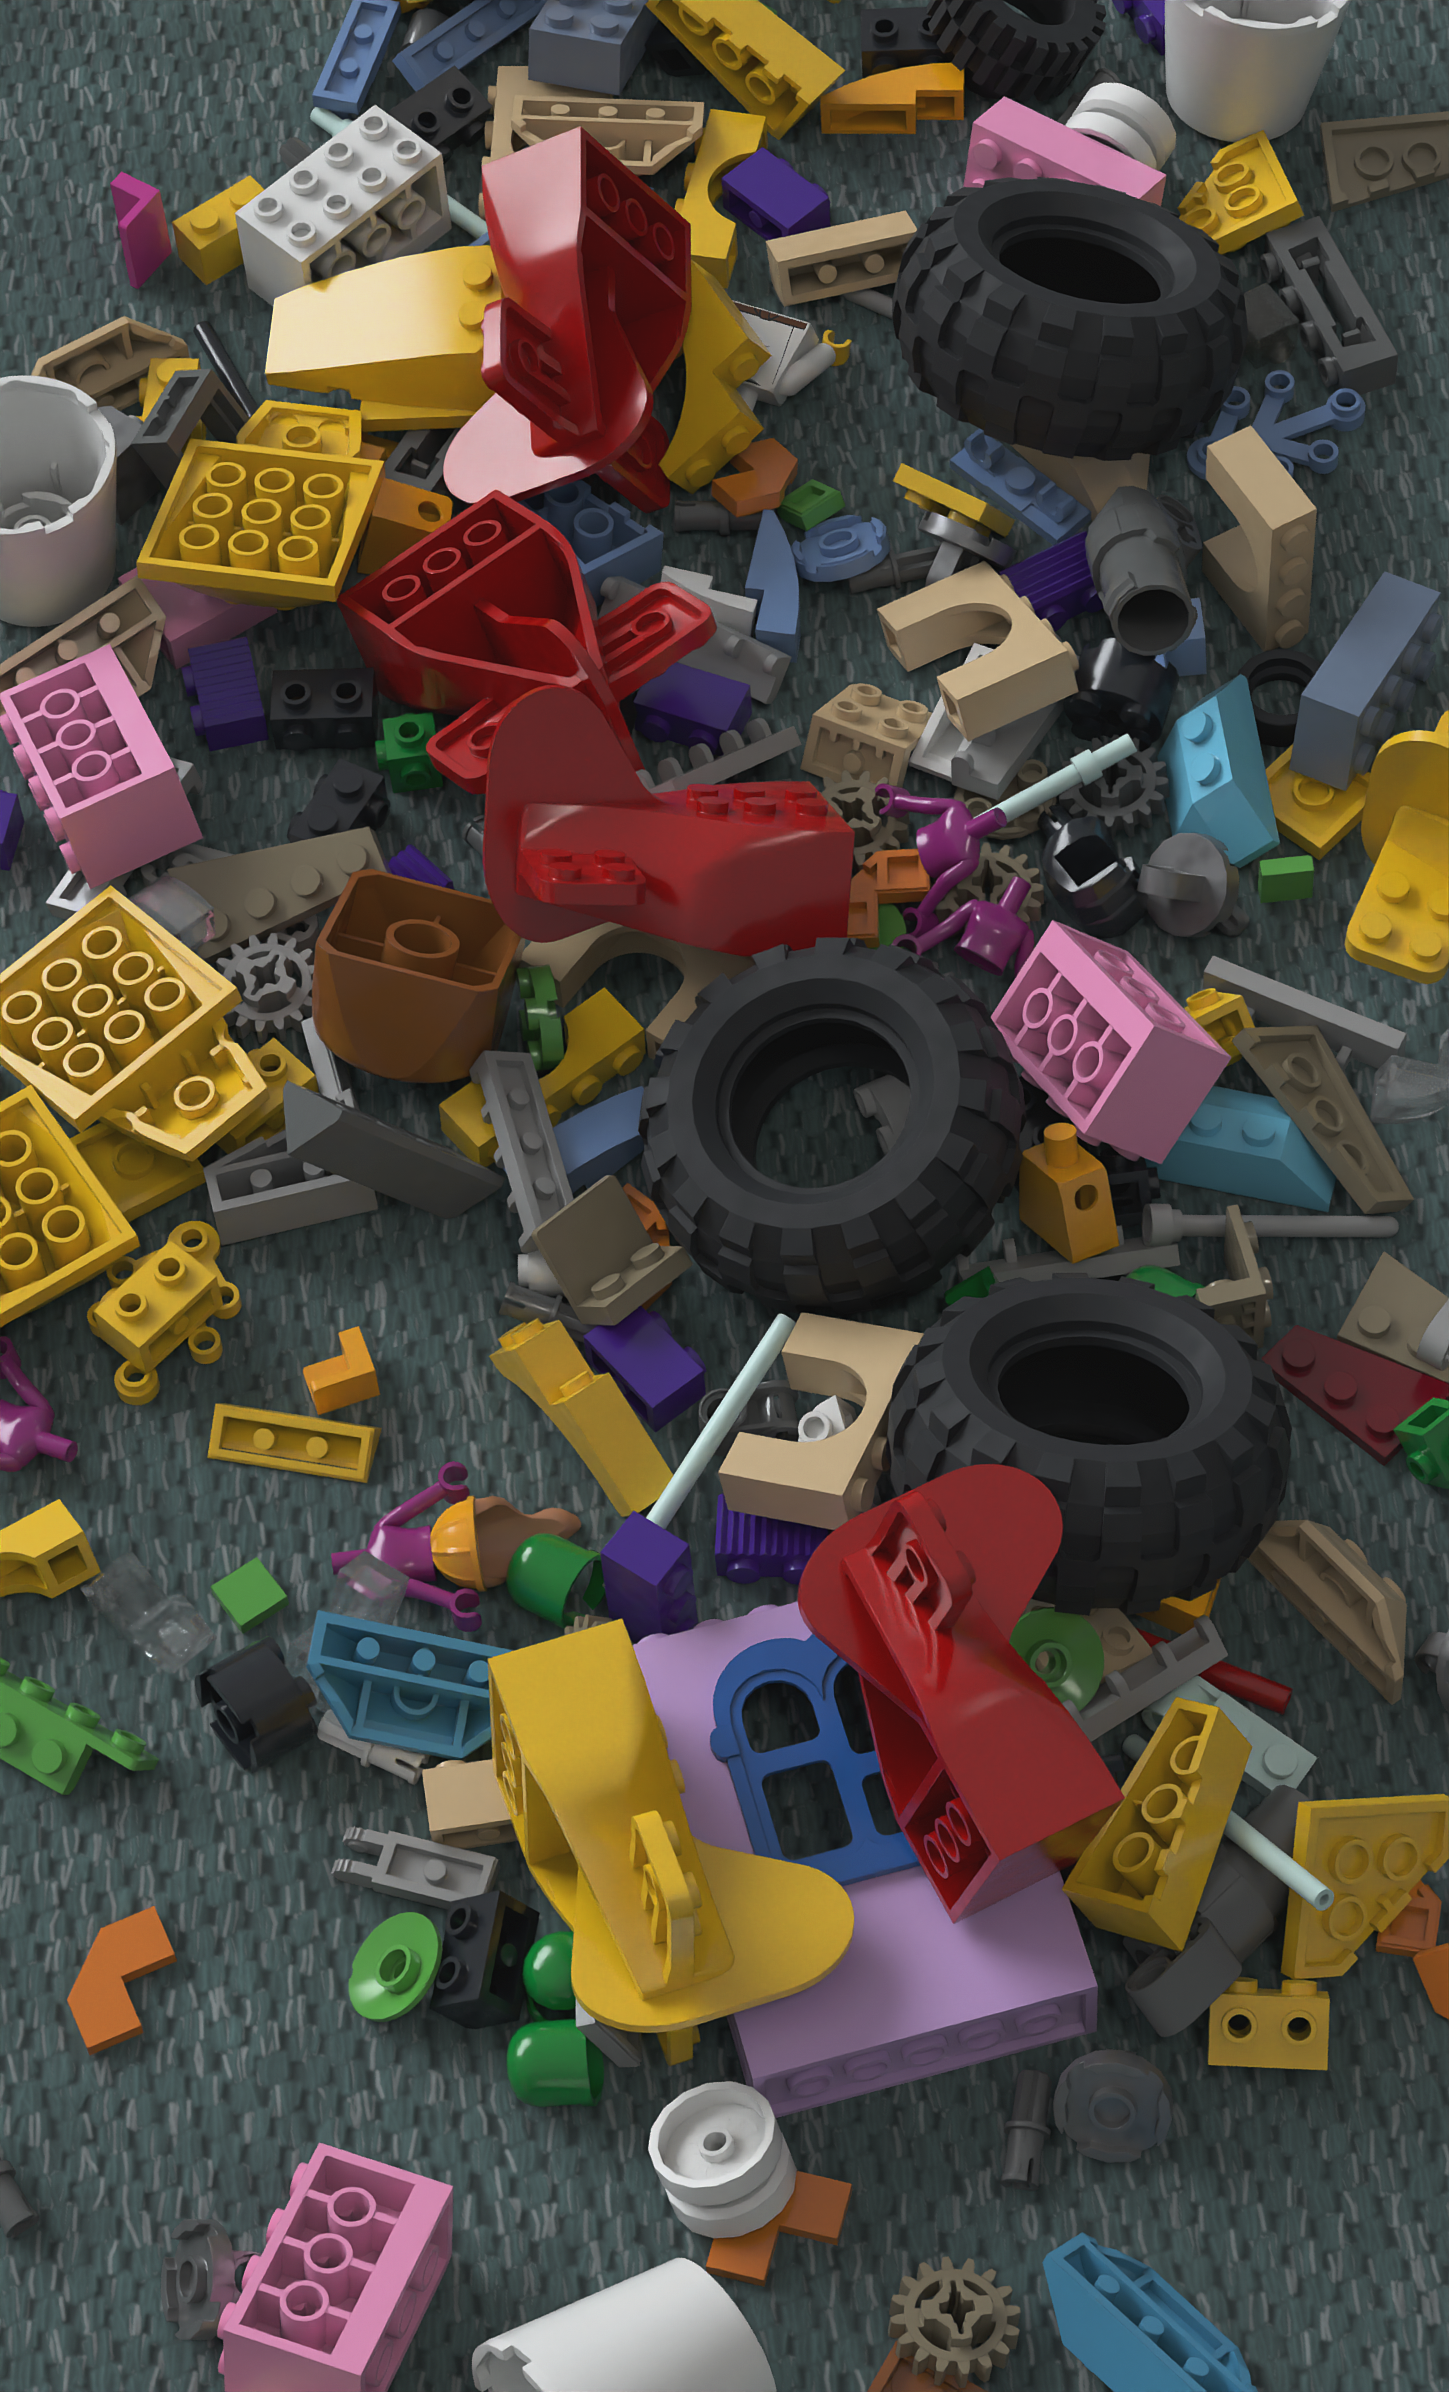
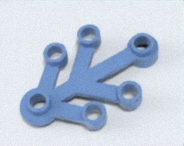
(1279, 435)

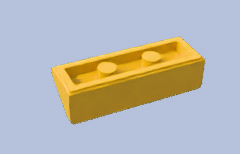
(293, 1438)

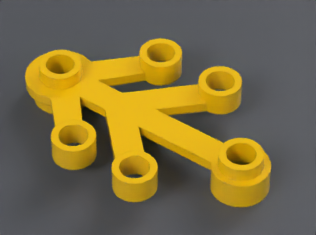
(205, 1253)

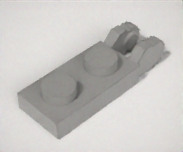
(416, 1868)

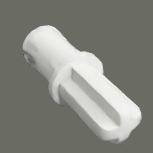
(394, 1760)

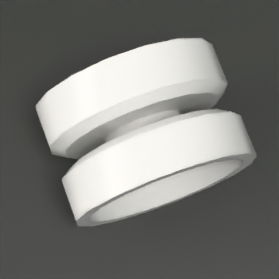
(1126, 122)
(722, 2159)

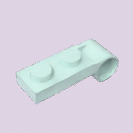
(1273, 1757)

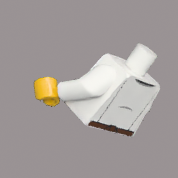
(794, 357)

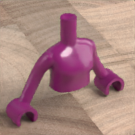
(946, 847)
(990, 934)
(26, 1428)
(410, 1548)

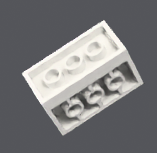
(344, 207)

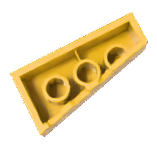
(753, 56)
(1160, 1843)

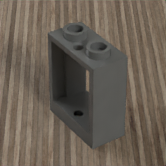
(182, 403)

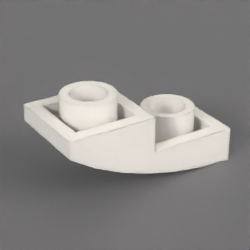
(727, 608)

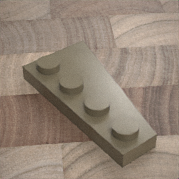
(1383, 156)
(277, 885)
(1322, 1104)
(1394, 1316)

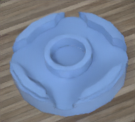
(840, 548)

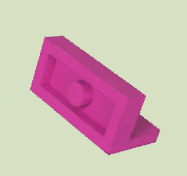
(140, 227)

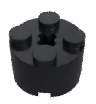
(1120, 694)
(257, 1704)

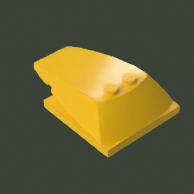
(393, 337)
(267, 514)
(127, 1031)
(53, 1211)

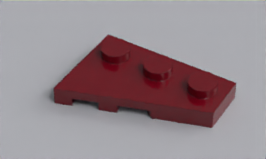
(1352, 1388)

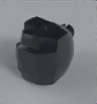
(1089, 876)

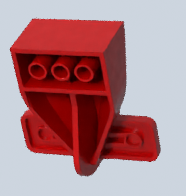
(584, 330)
(502, 610)
(706, 865)
(966, 1735)

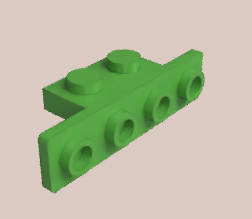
(58, 1739)

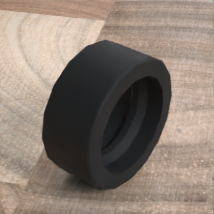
(1272, 666)

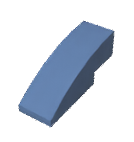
(775, 585)
(600, 1139)

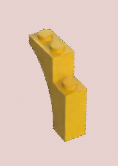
(719, 357)
(586, 1411)

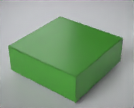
(810, 505)
(1285, 879)
(249, 1595)

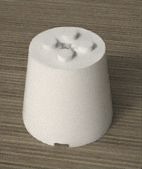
(1246, 62)
(54, 501)
(641, 2335)

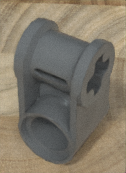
(758, 1414)

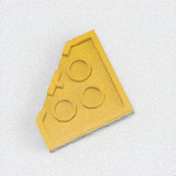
(1243, 195)
(1370, 1860)

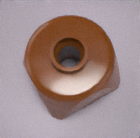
(412, 978)

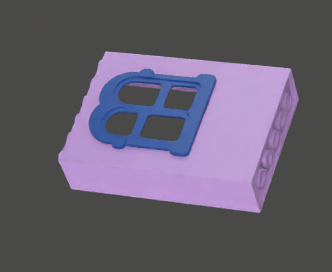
(913, 1985)

